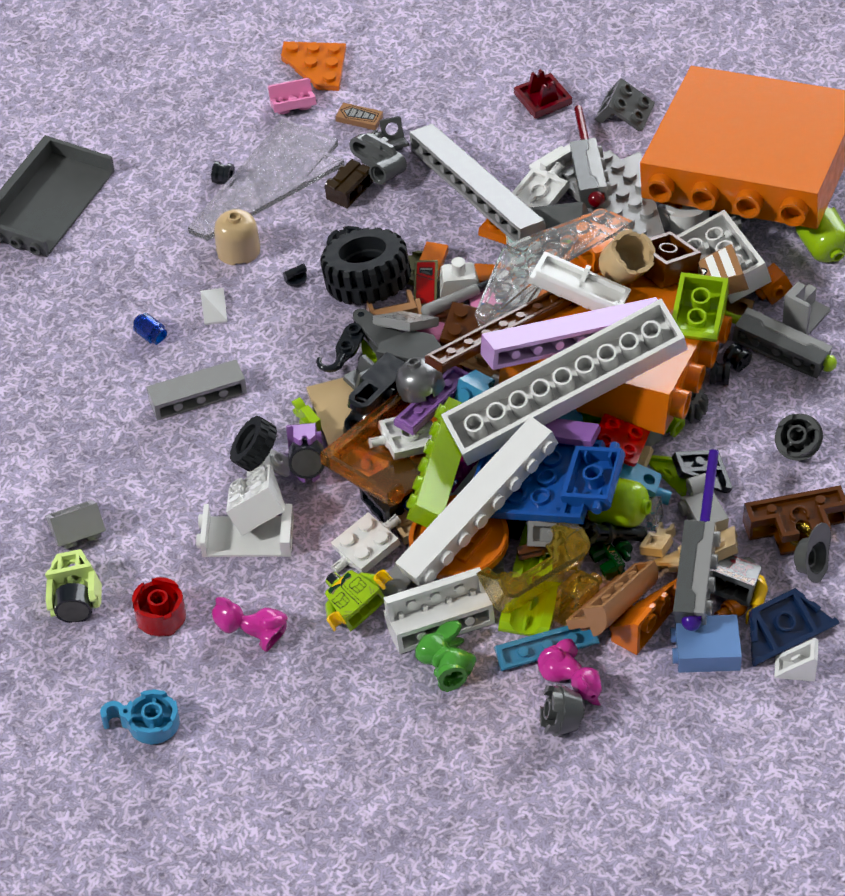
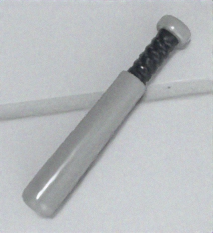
(444, 303)

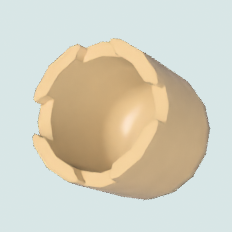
(236, 237)
(627, 257)

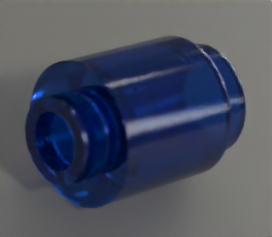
(149, 328)

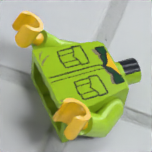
(353, 597)

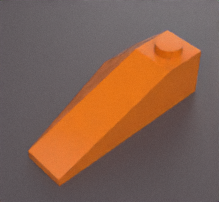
(643, 619)

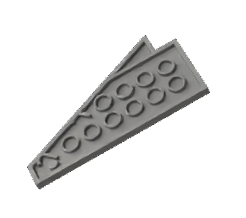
(626, 193)

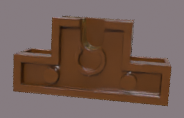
(793, 516)

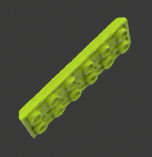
(538, 613)

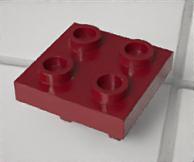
(542, 94)

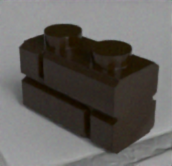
(348, 183)

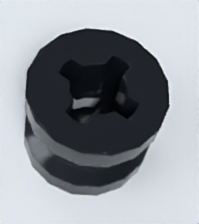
(222, 172)
(737, 356)
(720, 373)

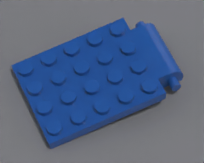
(565, 484)

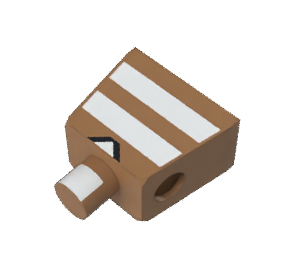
(726, 265)

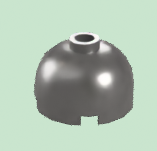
(418, 380)

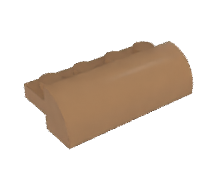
(614, 598)

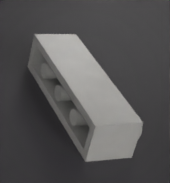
(196, 389)

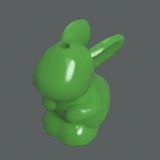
(440, 650)

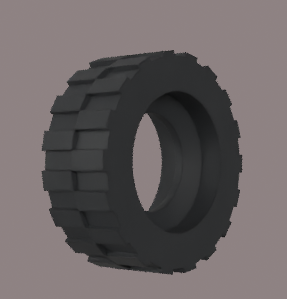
(253, 443)

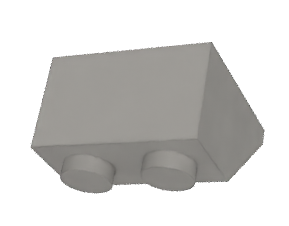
(76, 524)

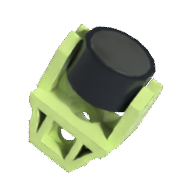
(72, 598)

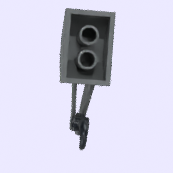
(380, 340)

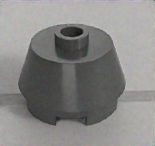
(798, 436)
(561, 710)

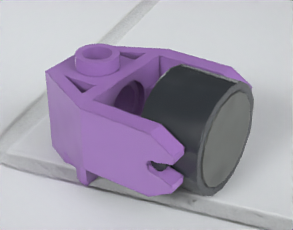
(305, 451)

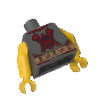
(740, 581)

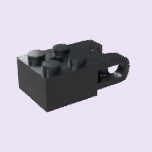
(373, 389)

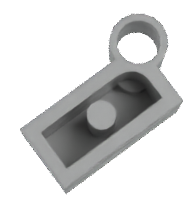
(691, 504)

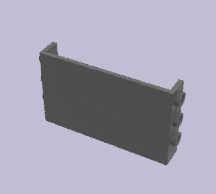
(50, 193)

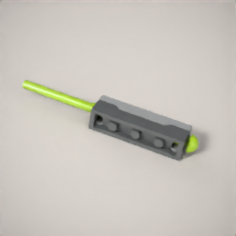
(782, 343)

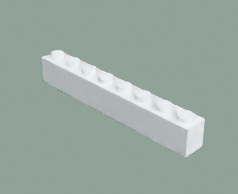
(477, 502)

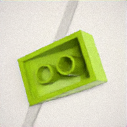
(700, 305)

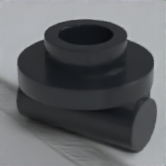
(296, 276)

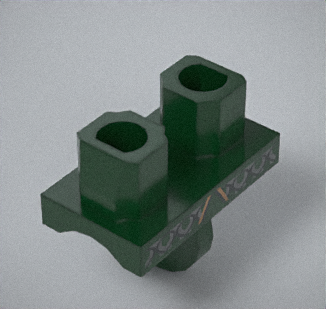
(615, 564)

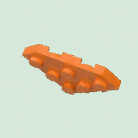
(316, 61)

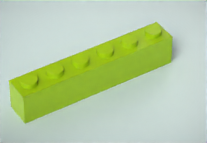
(436, 470)

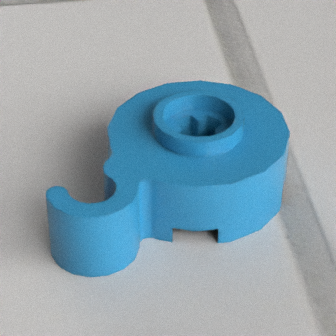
(139, 718)

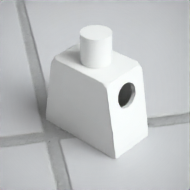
(456, 277)

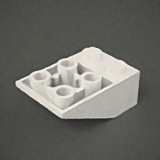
(254, 499)

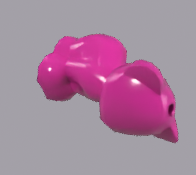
(265, 624)
(559, 664)

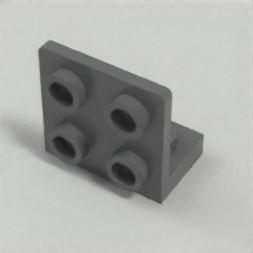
(626, 104)

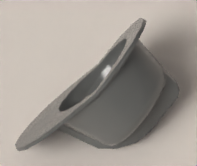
(813, 552)

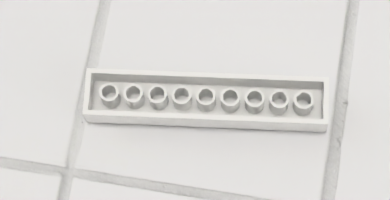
(565, 380)

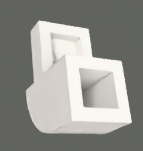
(681, 219)

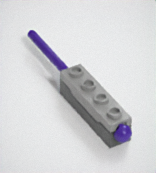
(698, 560)

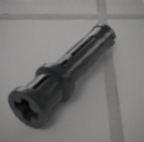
(607, 533)

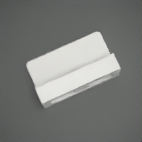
(560, 155)

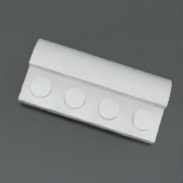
(428, 606)

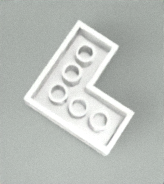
(720, 232)

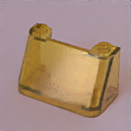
(513, 590)

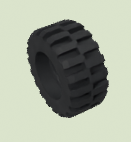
(365, 266)

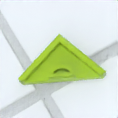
(665, 466)

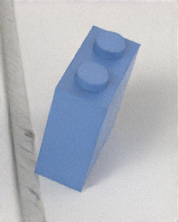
(709, 647)

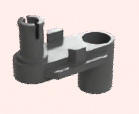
(379, 155)

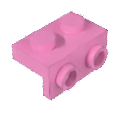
(291, 96)

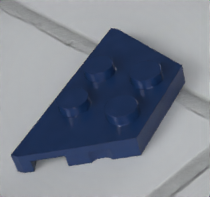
(785, 624)

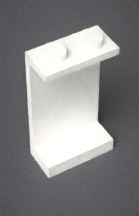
(222, 539)

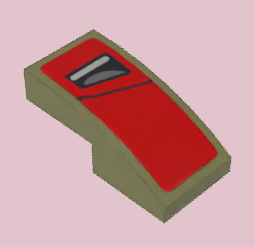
(426, 280)

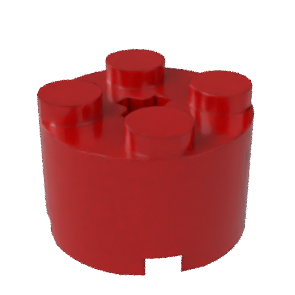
(159, 607)

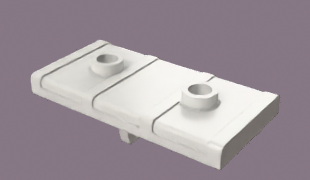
(577, 283)

